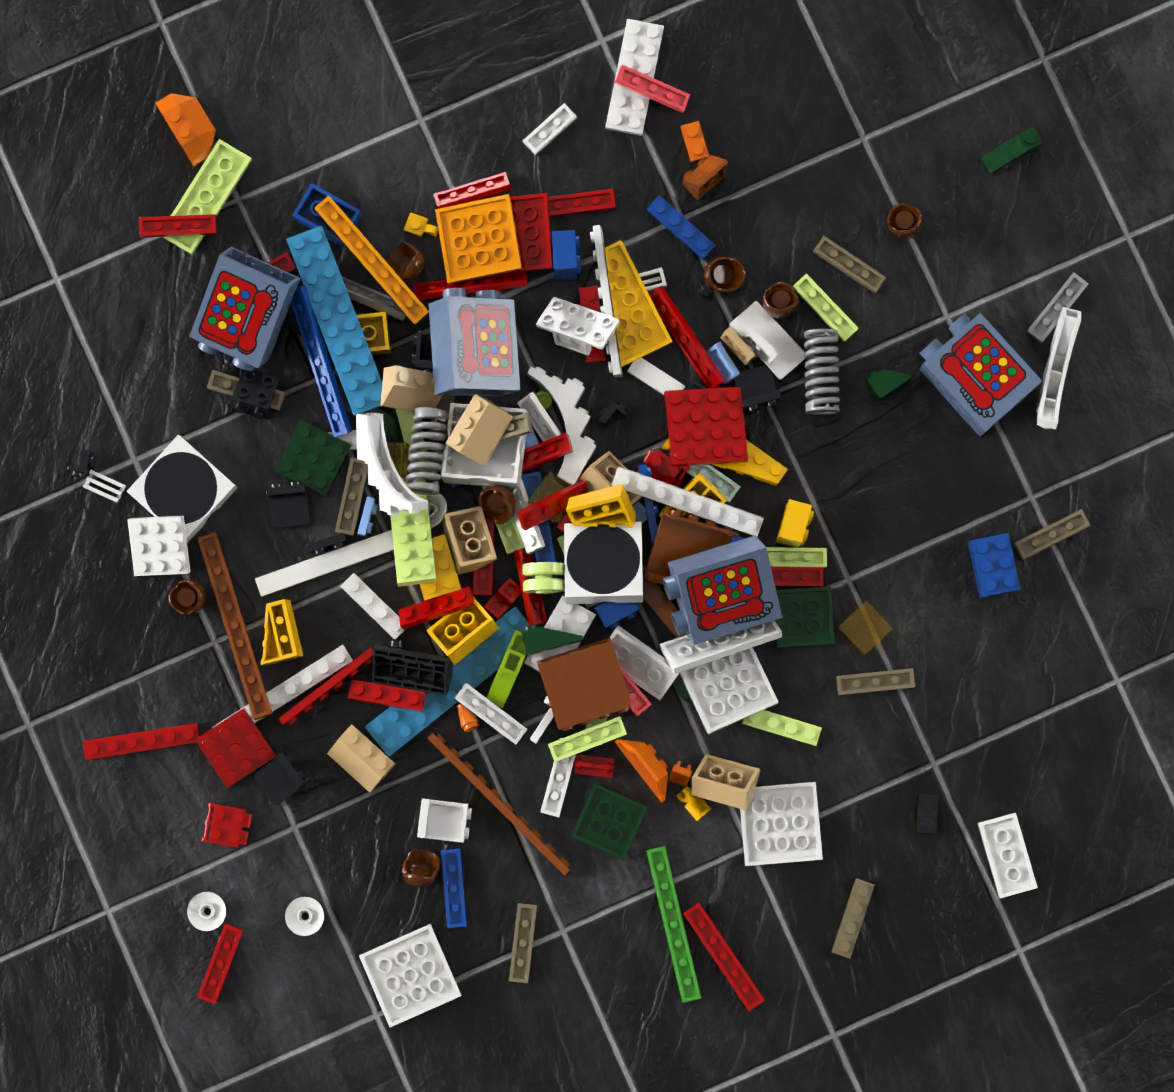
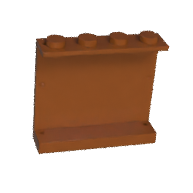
(680, 538)
(584, 684)

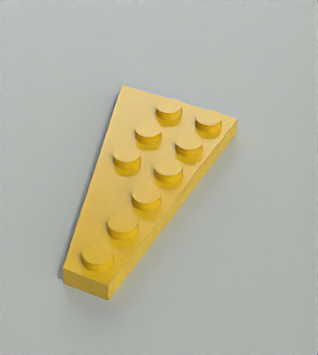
(640, 324)
(759, 465)

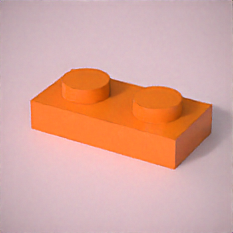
(694, 141)

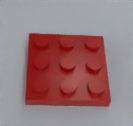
(235, 747)

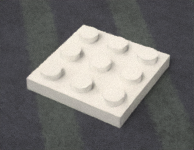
(159, 545)

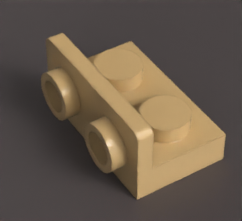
(738, 346)

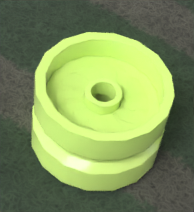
(543, 574)

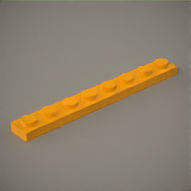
(371, 260)

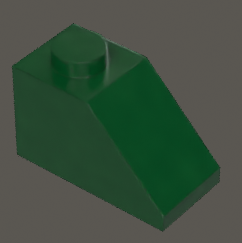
(885, 382)

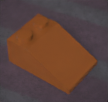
(705, 176)

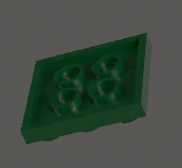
(313, 457)
(805, 617)
(609, 821)

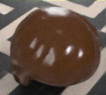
(904, 221)
(406, 261)
(724, 274)
(780, 300)
(498, 503)
(187, 597)
(421, 868)

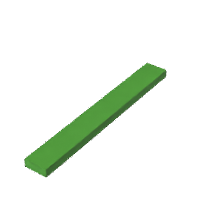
(673, 924)

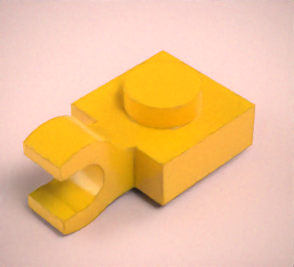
(419, 225)
(695, 805)

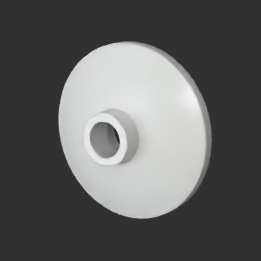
(437, 508)
(196, 911)
(294, 916)

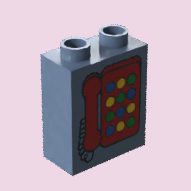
(243, 309)
(474, 344)
(978, 372)
(722, 590)

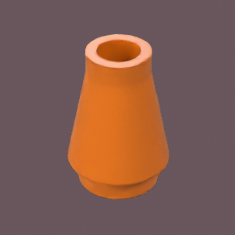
(467, 718)

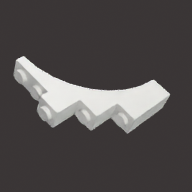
(1056, 368)
(575, 422)
(373, 449)

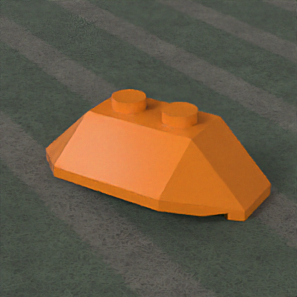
(189, 125)
(647, 765)

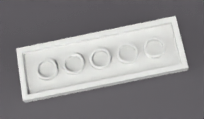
(638, 52)
(685, 655)

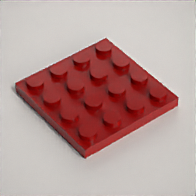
(533, 232)
(706, 426)

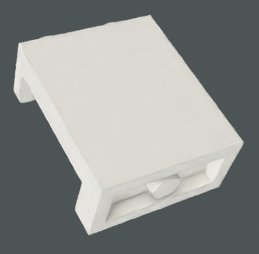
(444, 820)

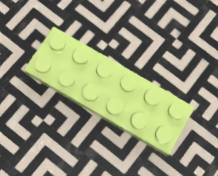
(210, 189)
(413, 546)

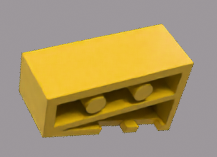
(703, 486)
(602, 507)
(281, 633)

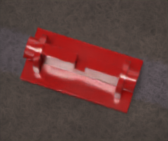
(594, 766)

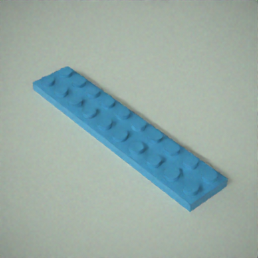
(337, 319)
(398, 726)

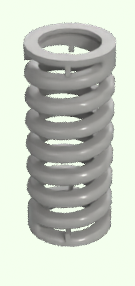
(814, 338)
(437, 415)

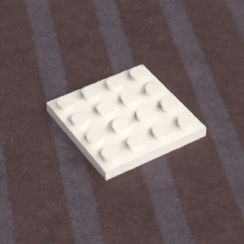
(729, 689)
(782, 825)
(410, 975)

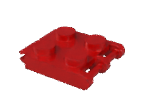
(661, 468)
(227, 826)

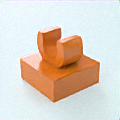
(680, 775)

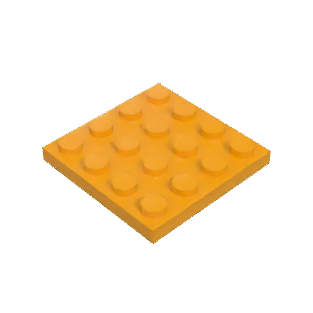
(478, 239)

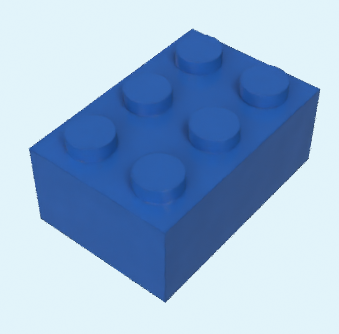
(309, 217)
(566, 255)
(994, 565)

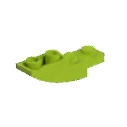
(507, 670)

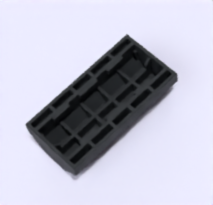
(411, 670)

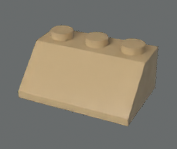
(408, 389)
(479, 429)
(601, 475)
(468, 539)
(361, 758)
(725, 782)

